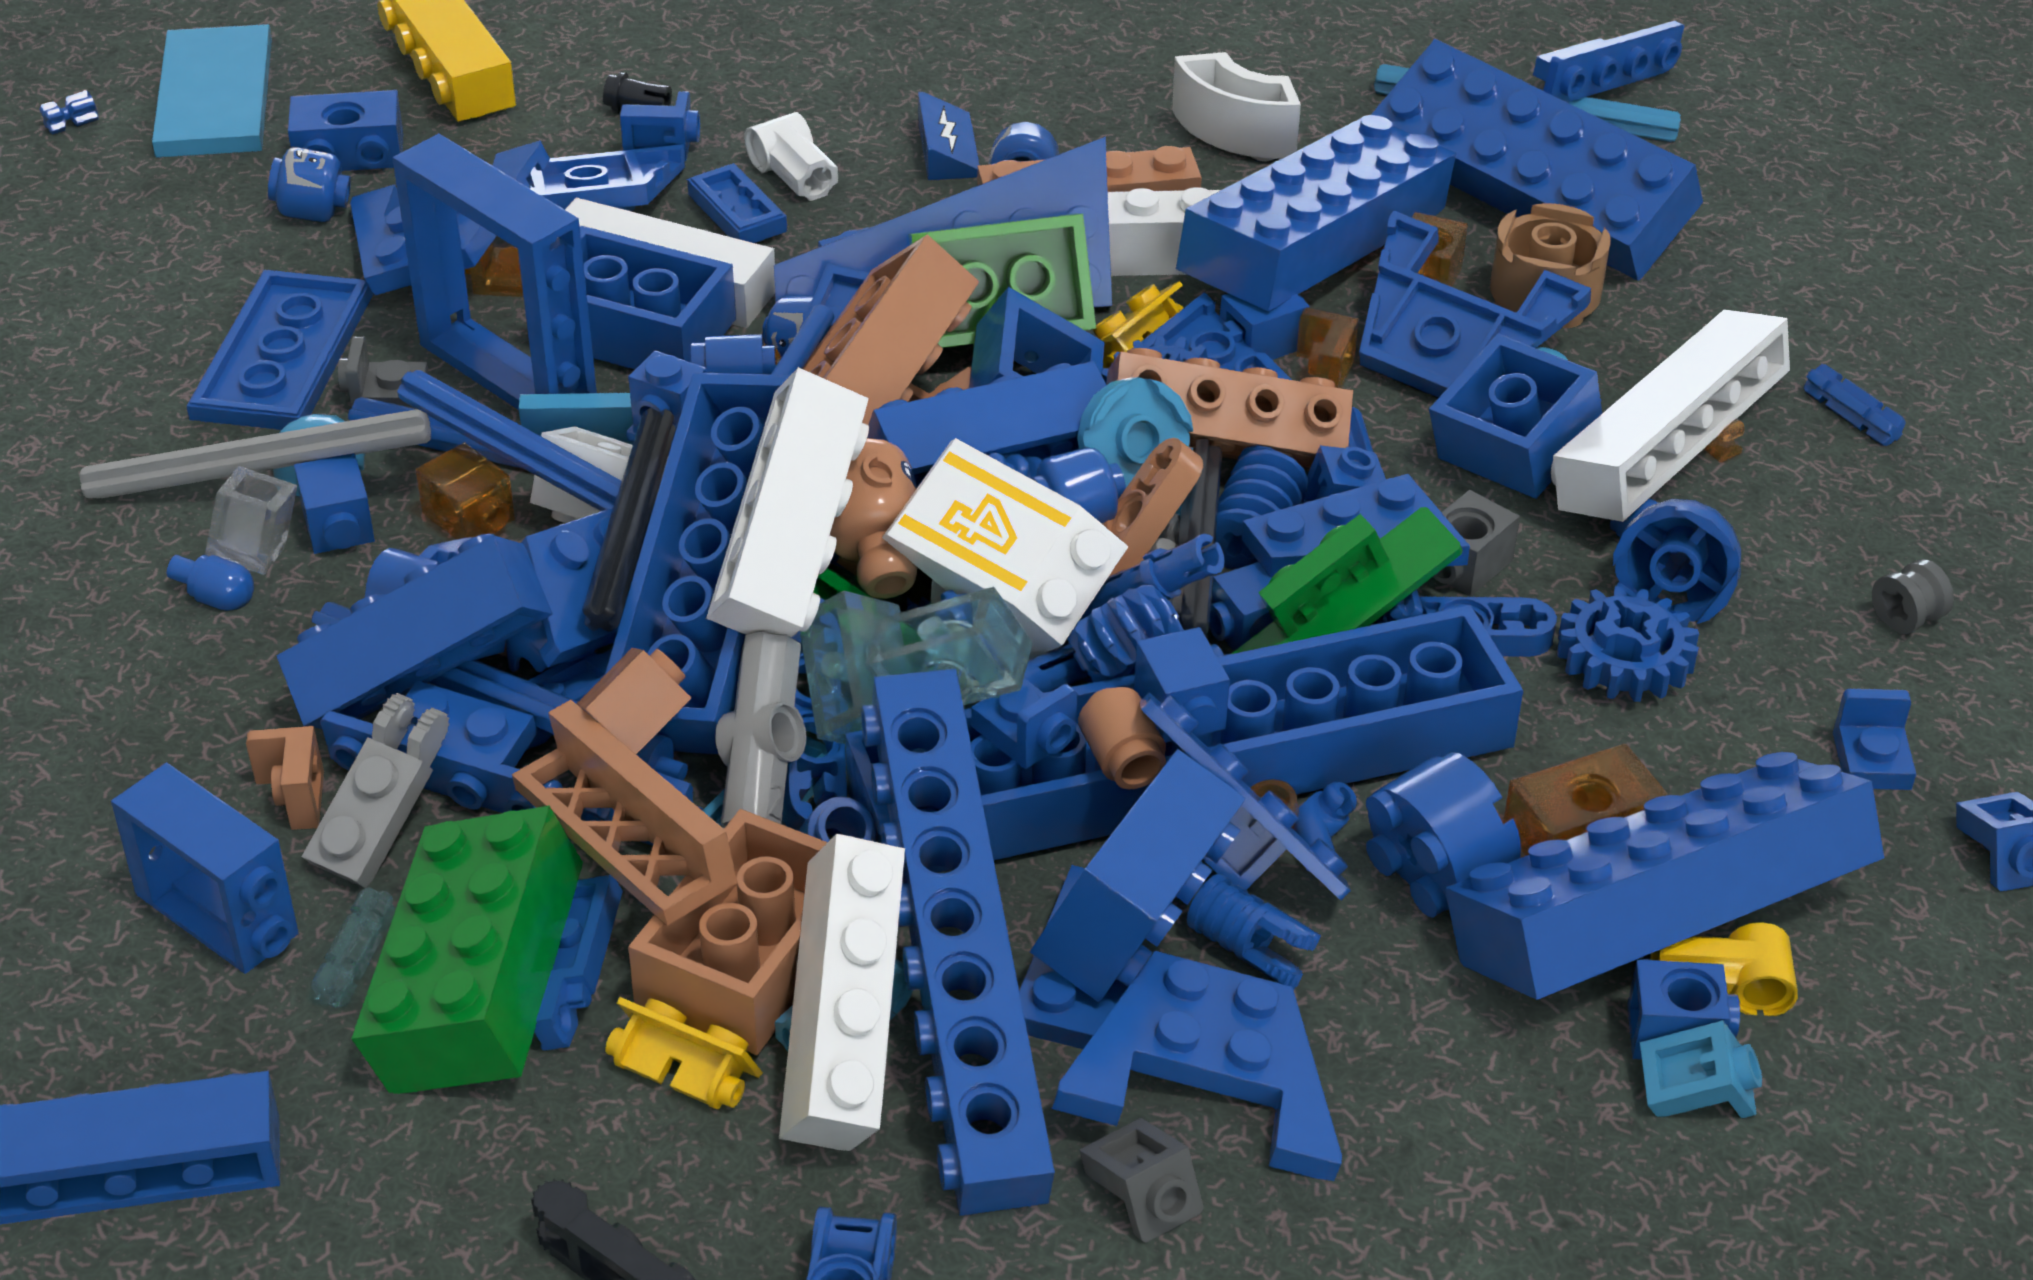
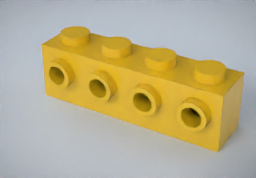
(453, 54)

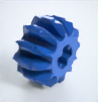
(1109, 635)

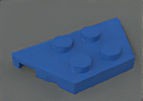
(609, 178)
(565, 566)

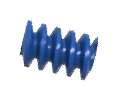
(1257, 486)

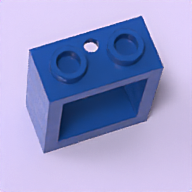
(1029, 335)
(208, 868)

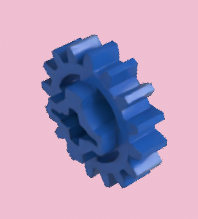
(1627, 643)

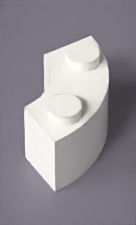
(1236, 106)

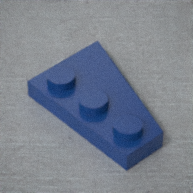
(1294, 532)

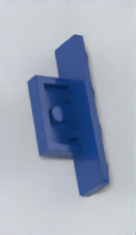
(1609, 63)
(473, 758)
(1262, 821)

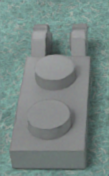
(377, 793)

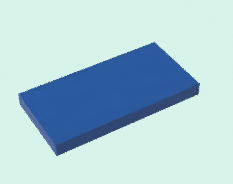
(280, 350)

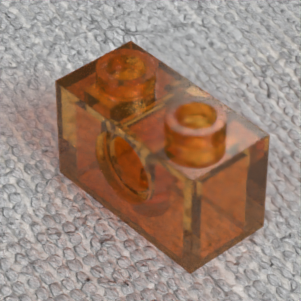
(1570, 796)

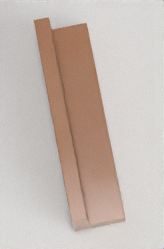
(645, 810)

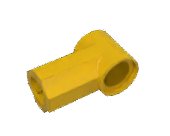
(1755, 965)

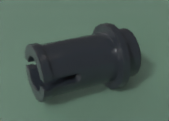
(622, 90)

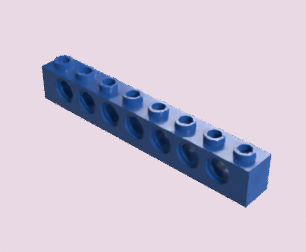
(984, 1169)

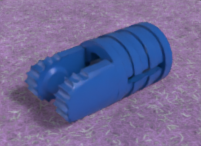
(1247, 927)

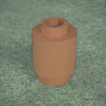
(1122, 737)

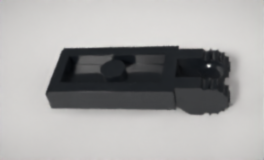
(590, 1243)

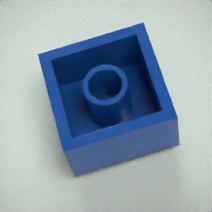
(1514, 414)

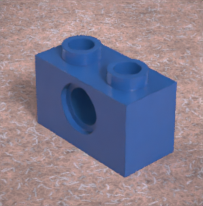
(355, 127)

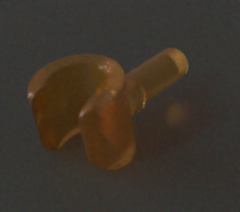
(1724, 446)

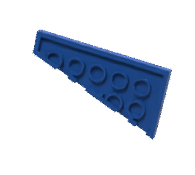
(1049, 188)

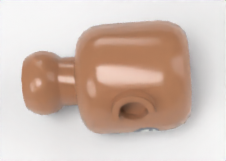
(879, 492)

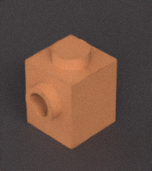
(637, 697)

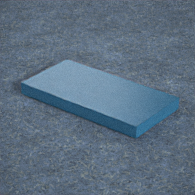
(213, 91)

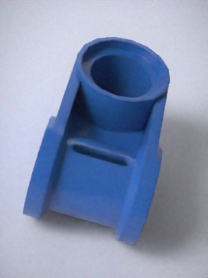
(852, 1247)

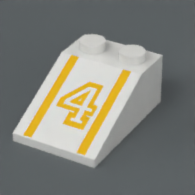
(993, 527)

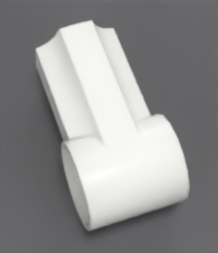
(789, 151)

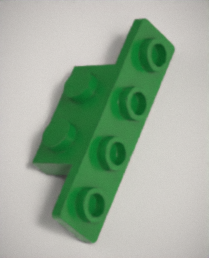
(1353, 578)

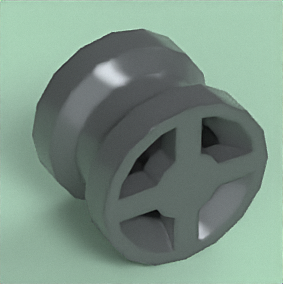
(1913, 596)

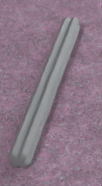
(255, 453)

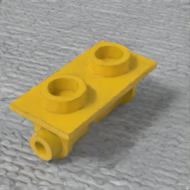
(1147, 313)
(708, 1060)

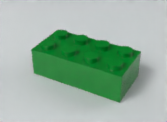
(469, 952)

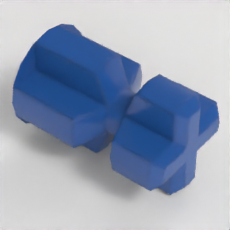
(78, 108)

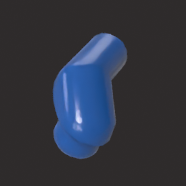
(1325, 813)

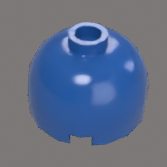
(1680, 549)

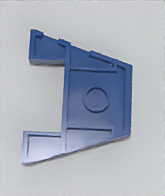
(381, 228)
(1432, 331)
(1214, 1035)

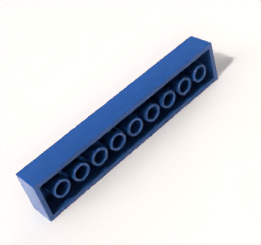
(1295, 714)

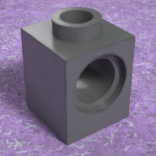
(1491, 537)

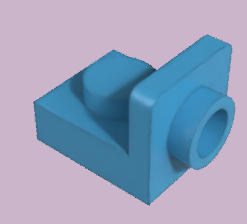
(1699, 1071)

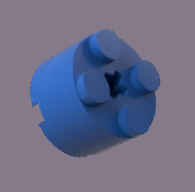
(1438, 828)

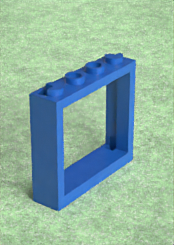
(445, 178)

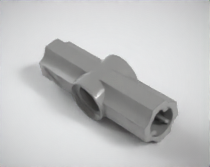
(762, 729)

